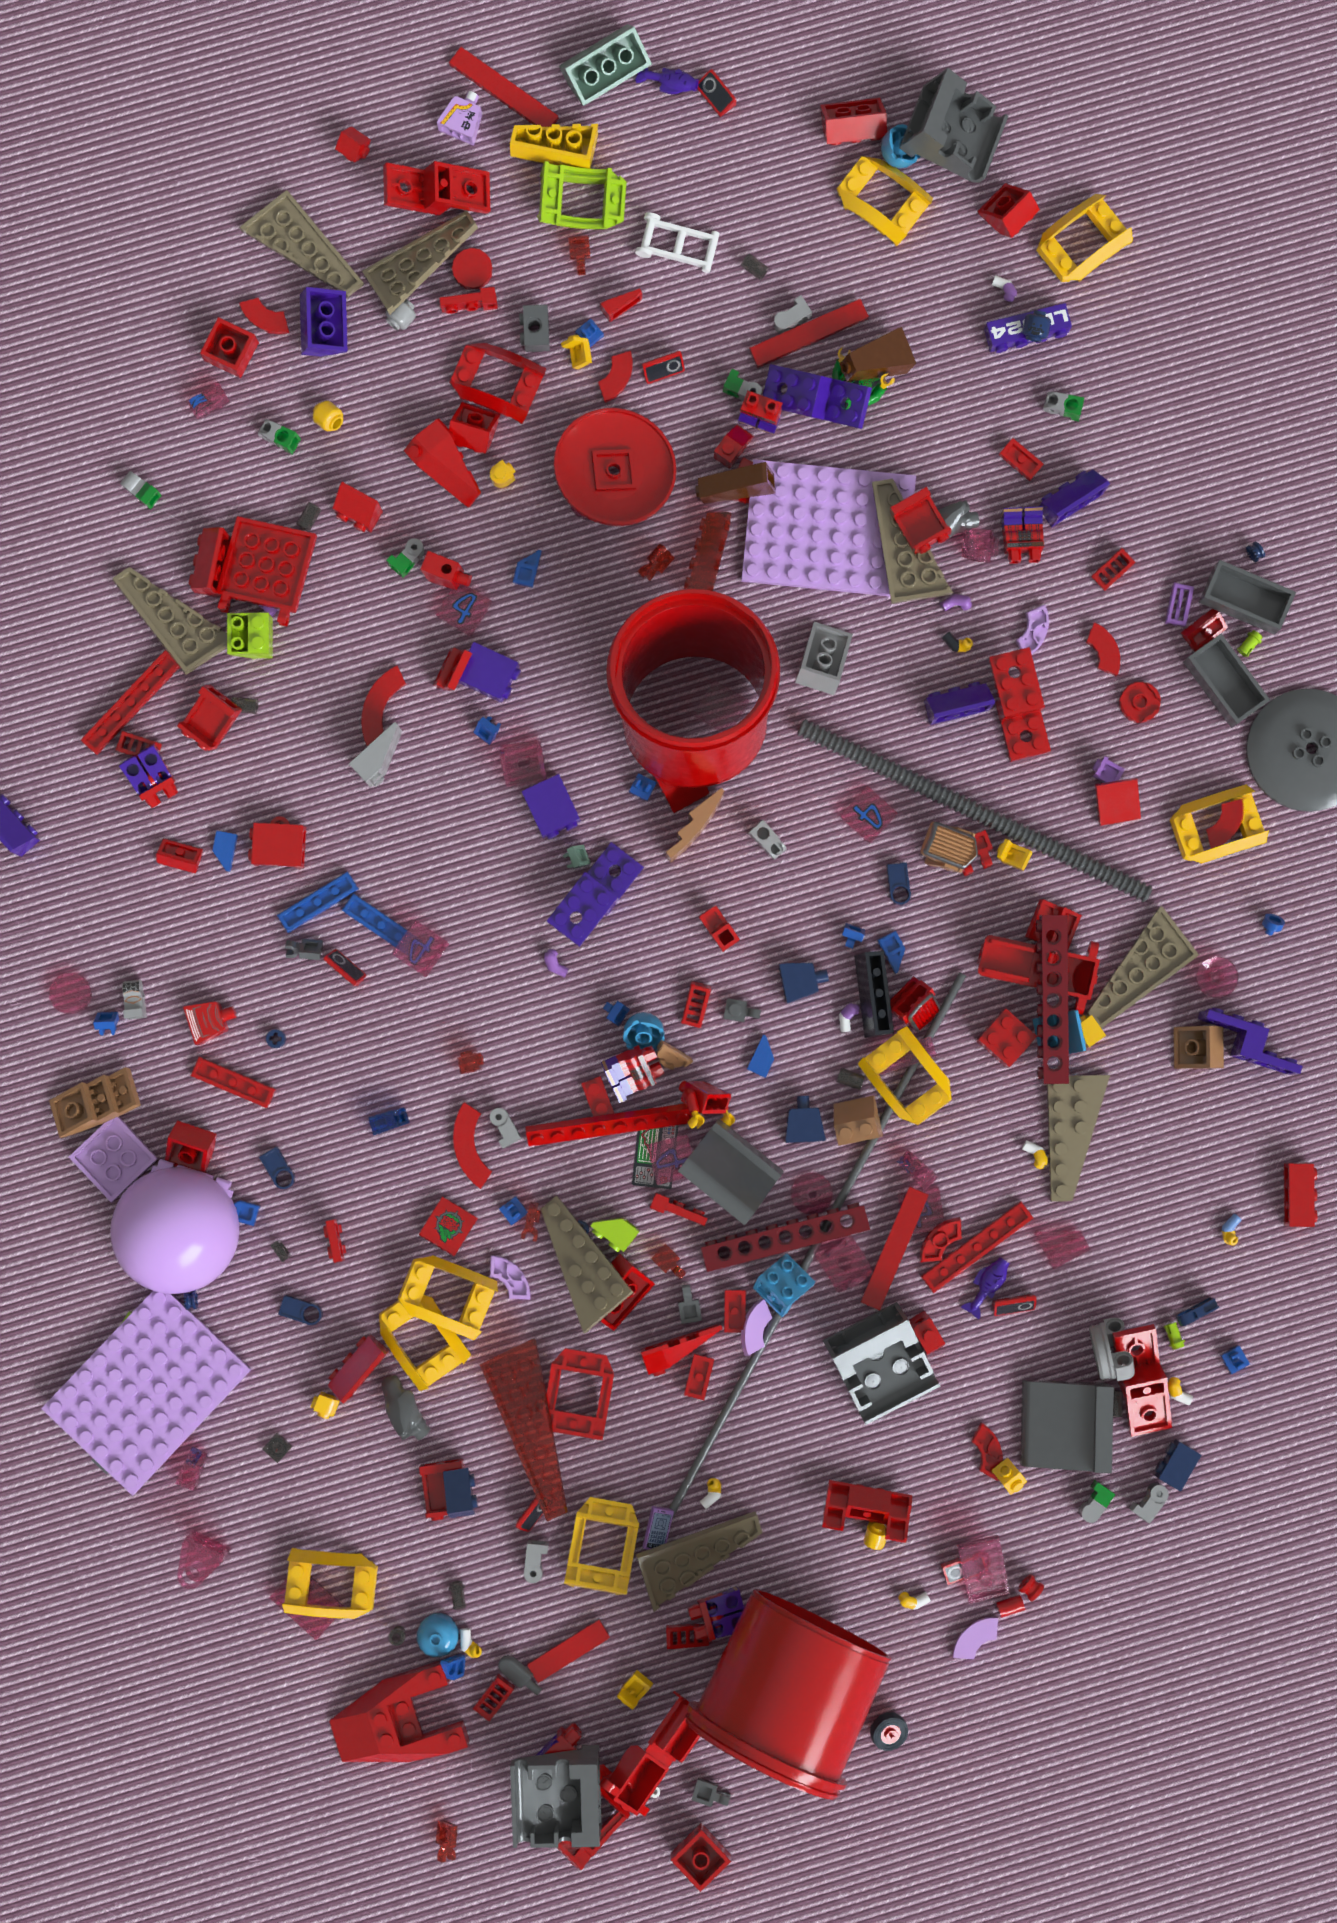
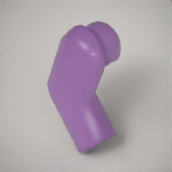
(956, 599)
(552, 963)

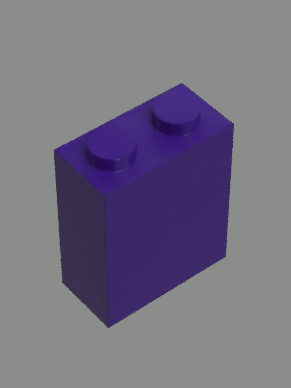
(490, 673)
(551, 807)

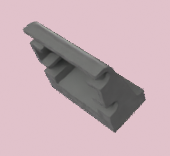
(954, 127)
(731, 1171)
(881, 1363)
(1067, 1425)
(557, 1798)

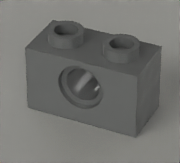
(538, 316)

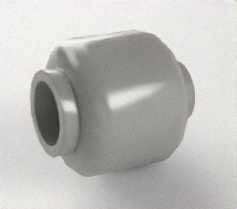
(402, 316)

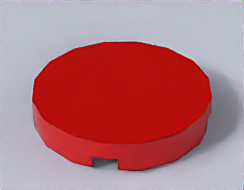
(472, 268)
(1139, 702)

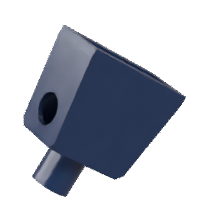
(800, 980)
(804, 1123)

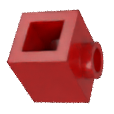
(353, 144)

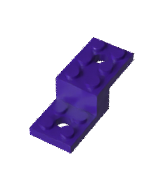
(818, 396)
(595, 894)
(1250, 1041)

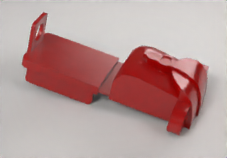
(1017, 960)
(642, 1769)

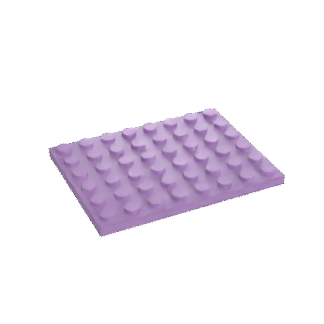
(819, 530)
(146, 1389)

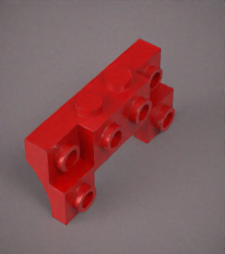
(868, 1505)

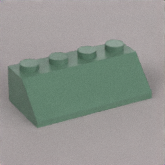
(605, 64)

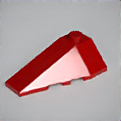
(438, 457)
(667, 1353)

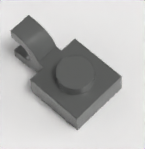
(306, 949)
(737, 1010)
(689, 1308)
(706, 1792)

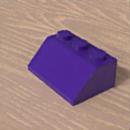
(323, 322)
(1073, 496)
(958, 702)
(13, 831)

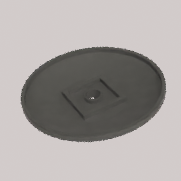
(1279, 753)

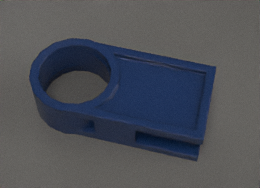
(898, 877)
(274, 1164)
(294, 1309)
(1197, 1311)

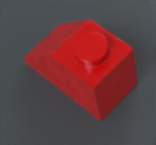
(732, 446)

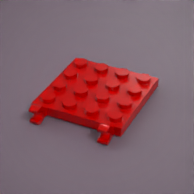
(265, 566)

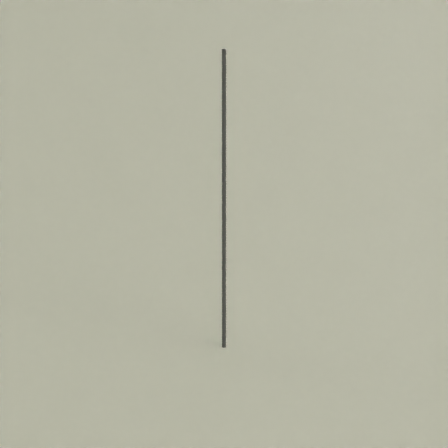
(809, 1256)

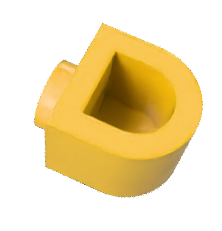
(502, 474)
(325, 1405)
(875, 1536)

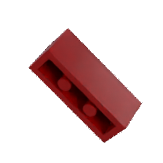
(1300, 1195)

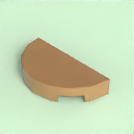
(672, 1057)

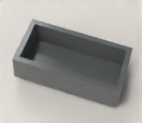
(1247, 597)
(1226, 680)

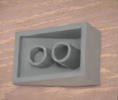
(824, 658)
(376, 758)

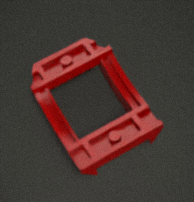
(524, 391)
(576, 1423)
(581, 1855)

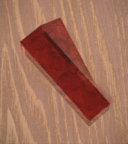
(709, 551)

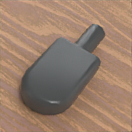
(518, 1673)

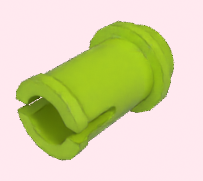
(1250, 643)
(1174, 1336)

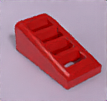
(618, 305)
(1130, 562)
(122, 738)
(702, 987)
(683, 1644)
(503, 1683)

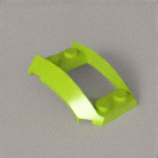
(552, 189)

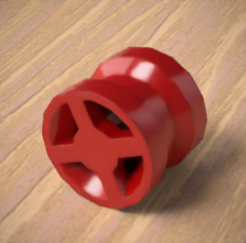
(1031, 1587)

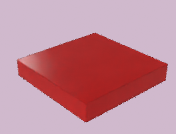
(1118, 801)

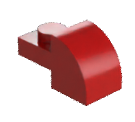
(718, 928)

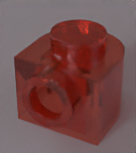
(470, 1062)

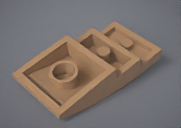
(698, 819)
(94, 1102)

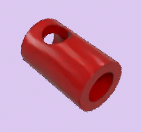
(1010, 1606)

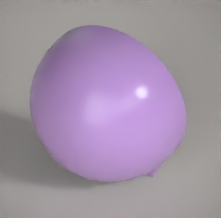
(175, 1229)

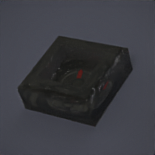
(281, 1250)
(277, 1447)

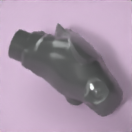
(959, 517)
(403, 1410)

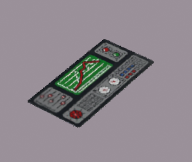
(643, 1171)

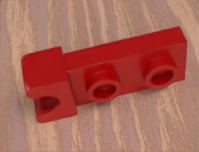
(485, 298)
(661, 1203)

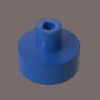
(1272, 923)

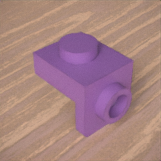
(1106, 770)

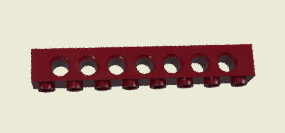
(1060, 1073)
(714, 1261)

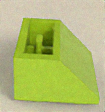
(250, 635)
(617, 1231)

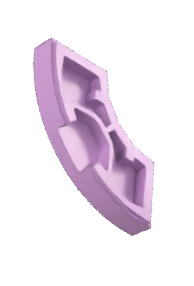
(1036, 629)
(511, 1276)
(754, 1326)
(974, 1636)

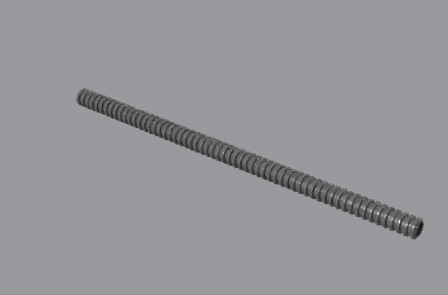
(976, 811)

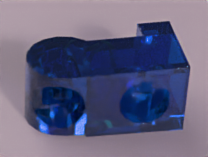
(388, 1121)

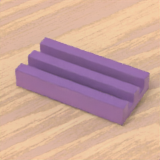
(1175, 621)

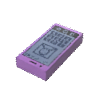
(658, 1527)

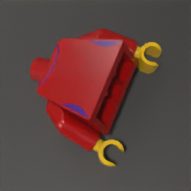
(705, 1099)

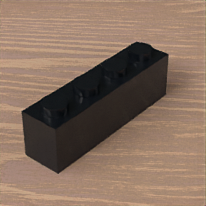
(874, 994)

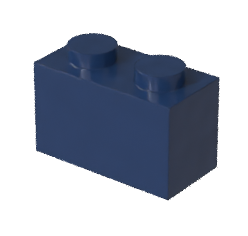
(1177, 1465)
(459, 1492)

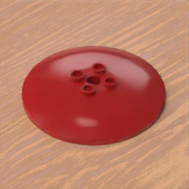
(622, 441)

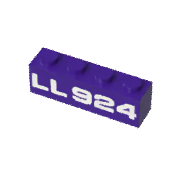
(1008, 331)

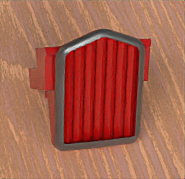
(915, 1004)

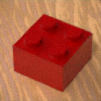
(229, 347)
(1006, 1038)
(700, 1857)

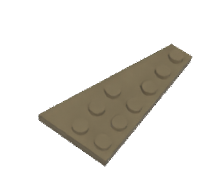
(293, 234)
(407, 268)
(908, 575)
(178, 627)
(1151, 960)
(1071, 1122)
(589, 1275)
(687, 1559)

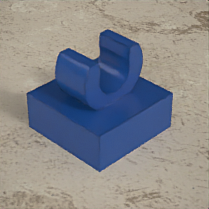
(590, 331)
(486, 730)
(642, 787)
(852, 933)
(616, 1013)
(106, 1020)
(513, 1210)
(1234, 1359)

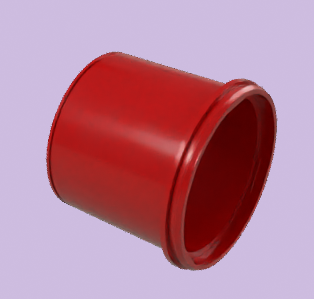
(693, 626)
(790, 1695)

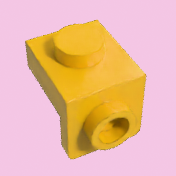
(579, 351)
(1013, 855)
(1009, 1476)
(634, 1689)

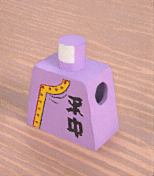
(461, 118)

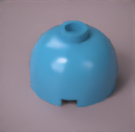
(890, 148)
(643, 1030)
(437, 1635)

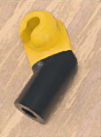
(961, 645)

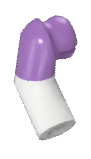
(1007, 286)
(845, 1016)

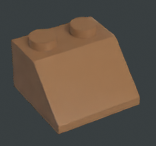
(1198, 1047)
(856, 1120)

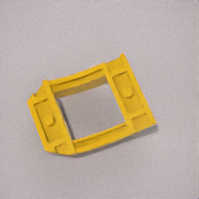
(907, 214)
(1104, 220)
(1188, 837)
(889, 1053)
(475, 1306)
(435, 1366)
(598, 1577)
(299, 1580)

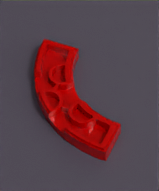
(376, 701)
(465, 1145)

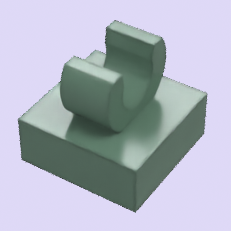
(577, 856)

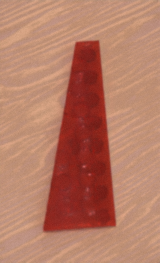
(522, 1401)

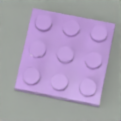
(113, 1158)

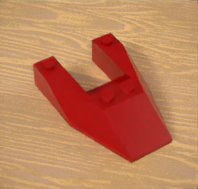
(386, 1726)

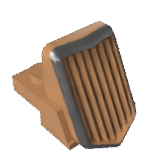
(949, 847)

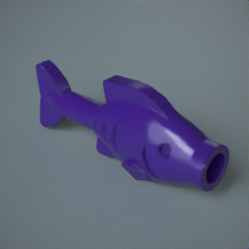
(671, 80)
(989, 1281)

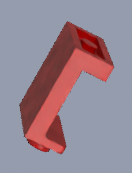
(920, 521)
(209, 718)
(277, 845)
(434, 1486)

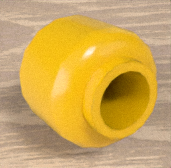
(328, 416)

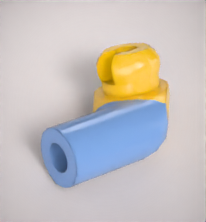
(1228, 1230)

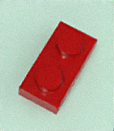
(1021, 459)
(597, 1097)
(734, 1310)
(699, 1377)

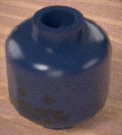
(1036, 326)

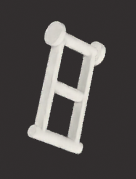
(646, 251)

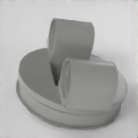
(1110, 1364)

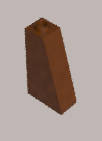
(881, 356)
(736, 484)

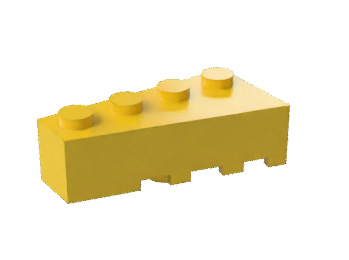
(555, 144)

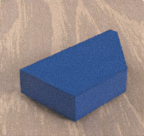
(527, 570)
(224, 848)
(893, 950)
(762, 1058)
(454, 1666)

